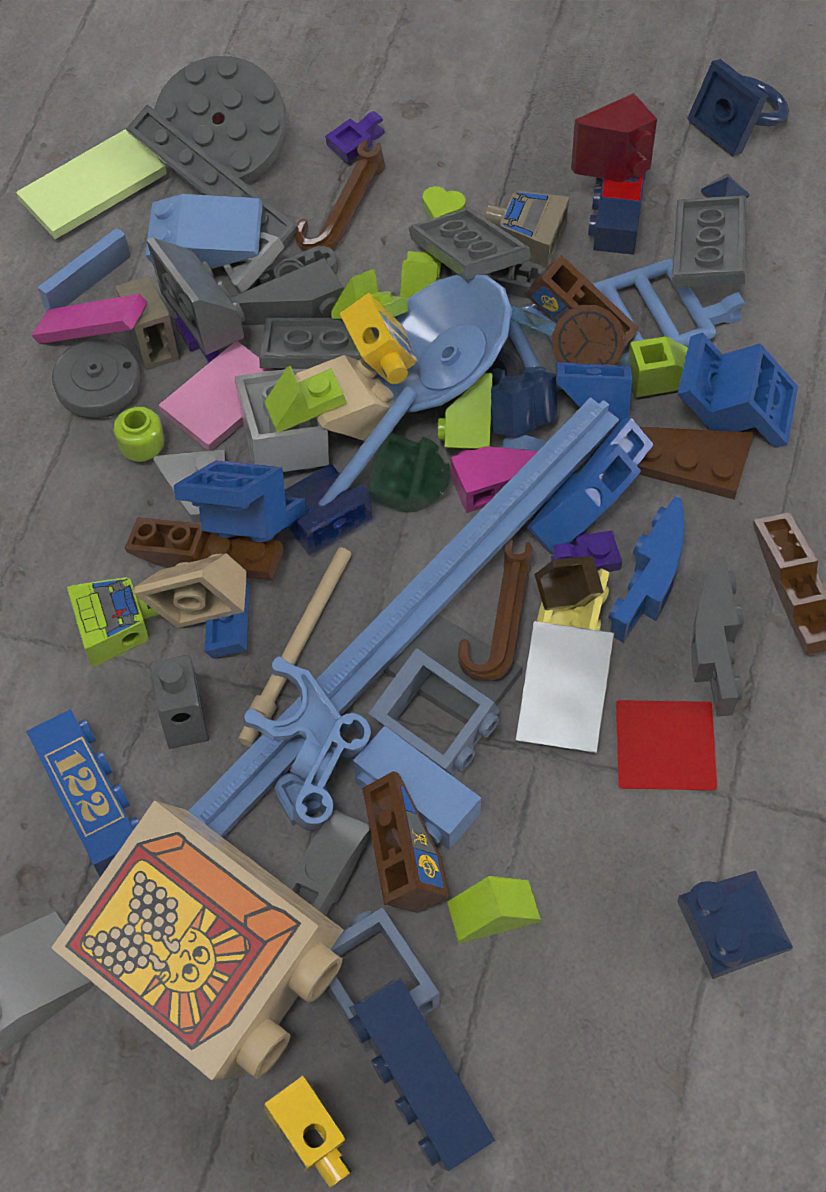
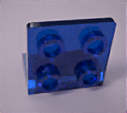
(335, 519)

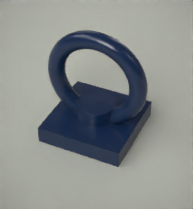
(732, 106)

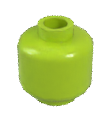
(139, 434)

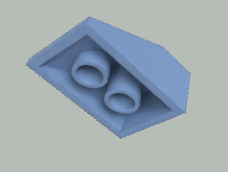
(211, 226)

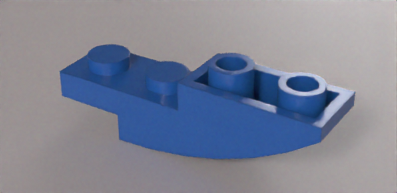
(594, 488)
(654, 571)

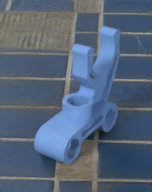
(321, 728)

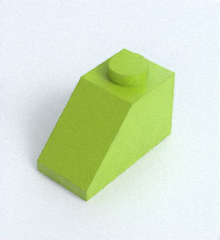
(469, 418)

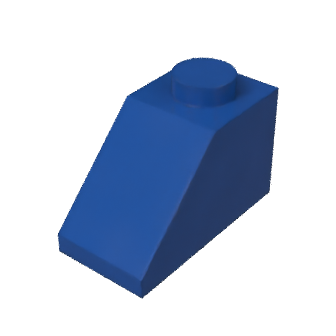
(600, 383)

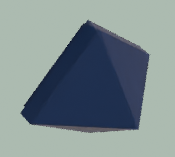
(724, 187)

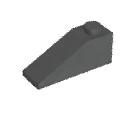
(299, 294)

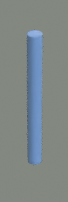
(371, 445)

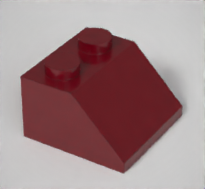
(614, 140)

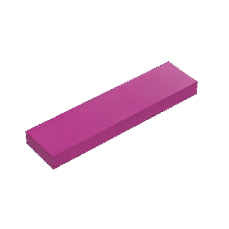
(90, 319)

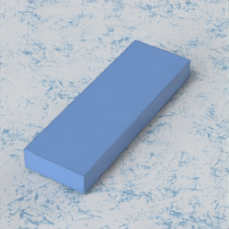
(85, 270)

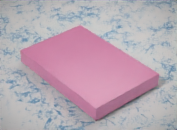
(209, 401)

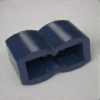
(524, 401)

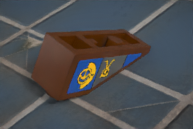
(564, 288)
(403, 849)

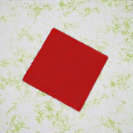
(665, 745)

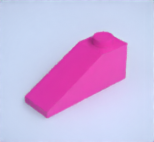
(484, 472)

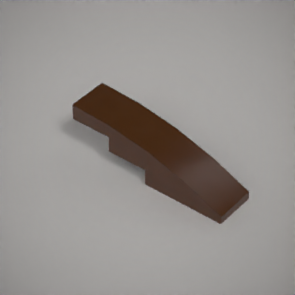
(795, 578)

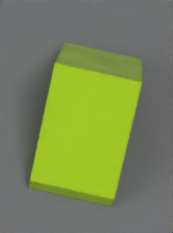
(492, 908)

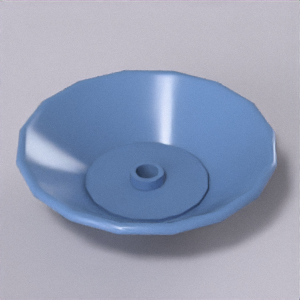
(454, 335)

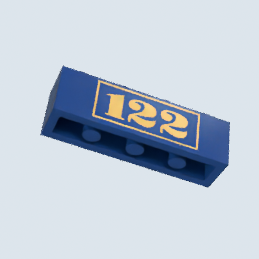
(83, 786)

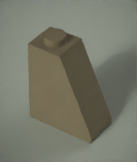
(153, 329)

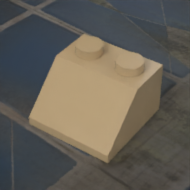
(364, 393)
(196, 590)

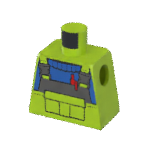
(109, 618)

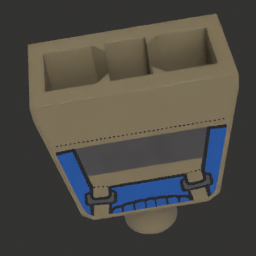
(534, 221)

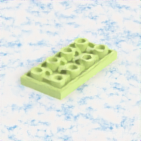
(90, 183)

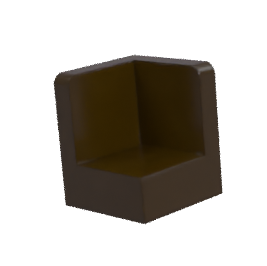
(568, 583)

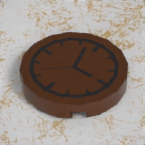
(588, 336)

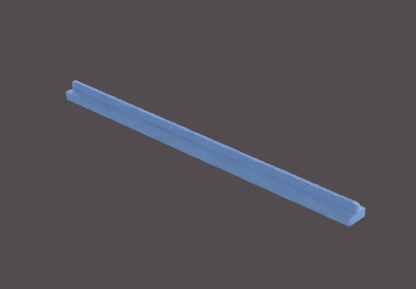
(413, 609)

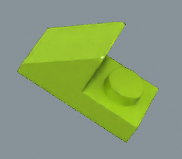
(419, 272)
(366, 283)
(297, 402)

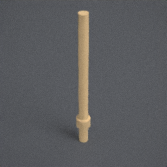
(265, 703)

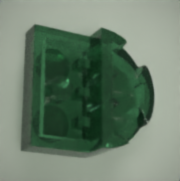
(407, 474)

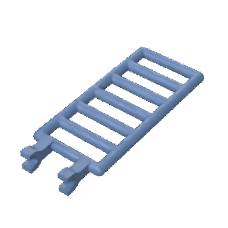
(705, 318)

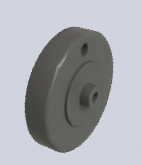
(96, 377)

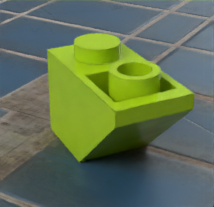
(656, 365)

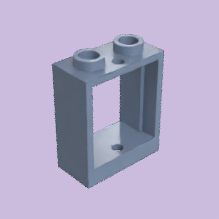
(405, 687)
(362, 928)

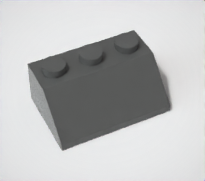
(196, 296)

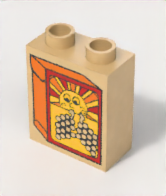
(201, 944)

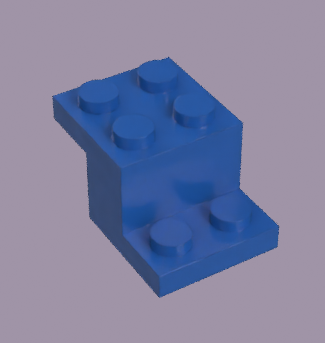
(738, 389)
(241, 499)

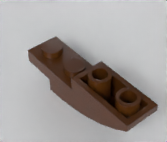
(179, 542)

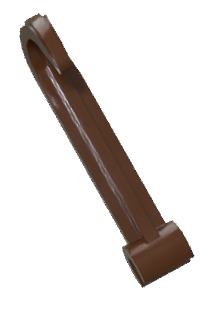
(367, 166)
(507, 619)

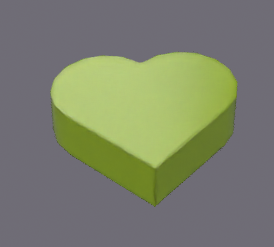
(440, 202)

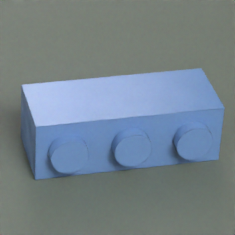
(441, 799)

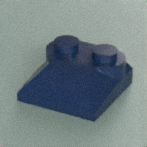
(733, 923)

